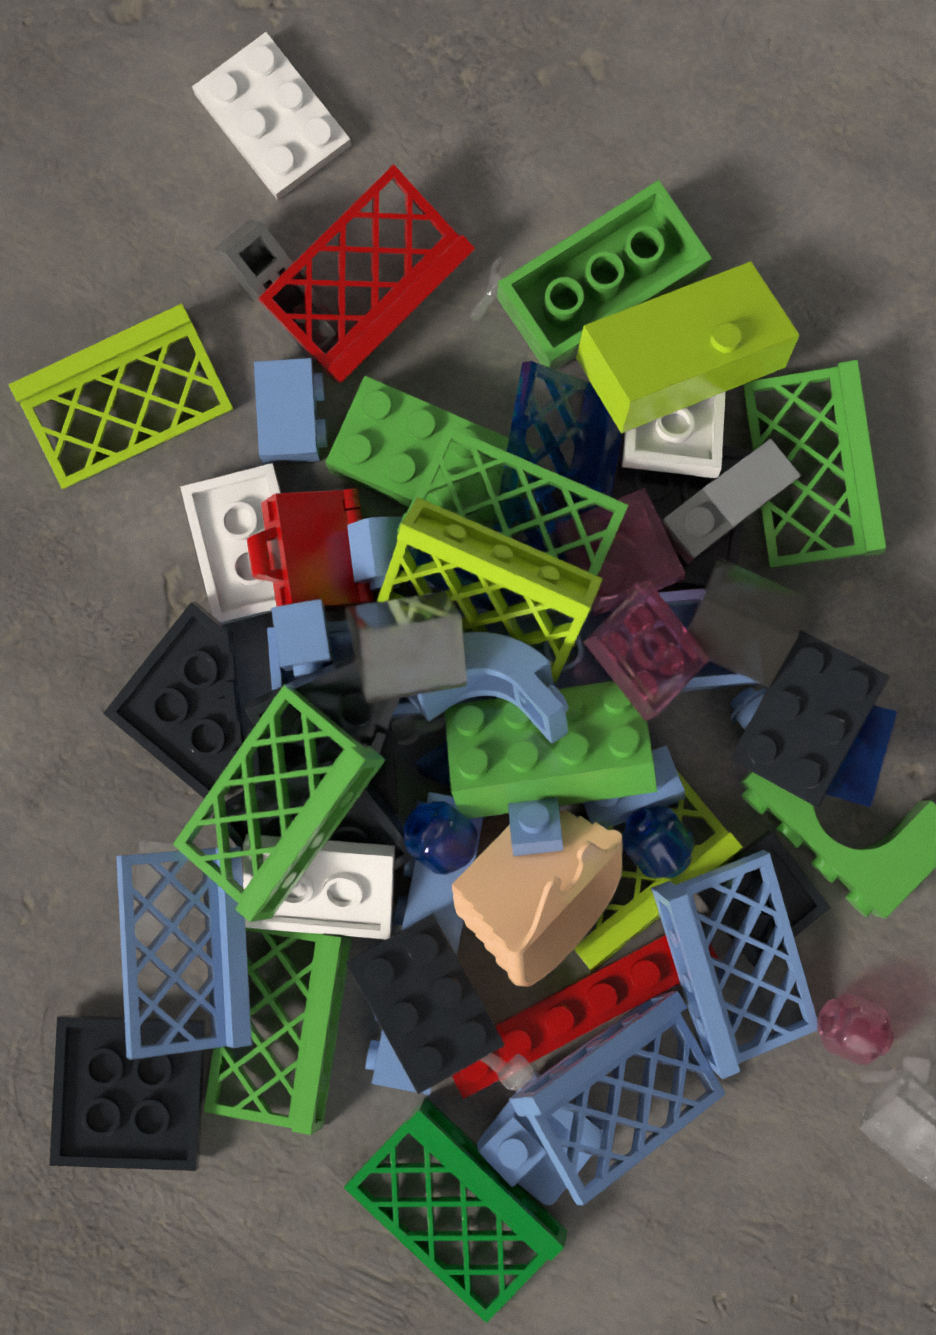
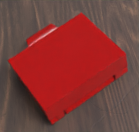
(309, 548)

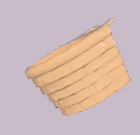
(539, 904)

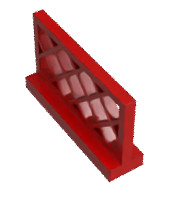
(395, 303)

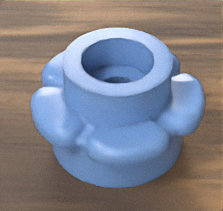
(745, 705)

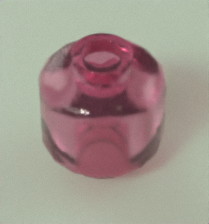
(855, 1029)

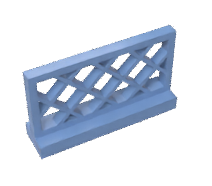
(225, 958)
(696, 965)
(590, 1065)

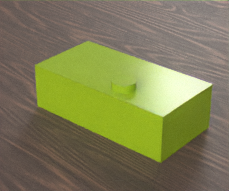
(686, 346)

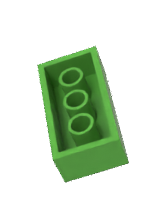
(600, 270)
(391, 442)
(506, 759)

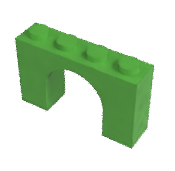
(874, 875)

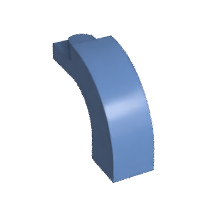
(508, 671)

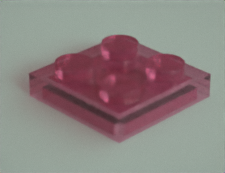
(636, 555)
(647, 651)

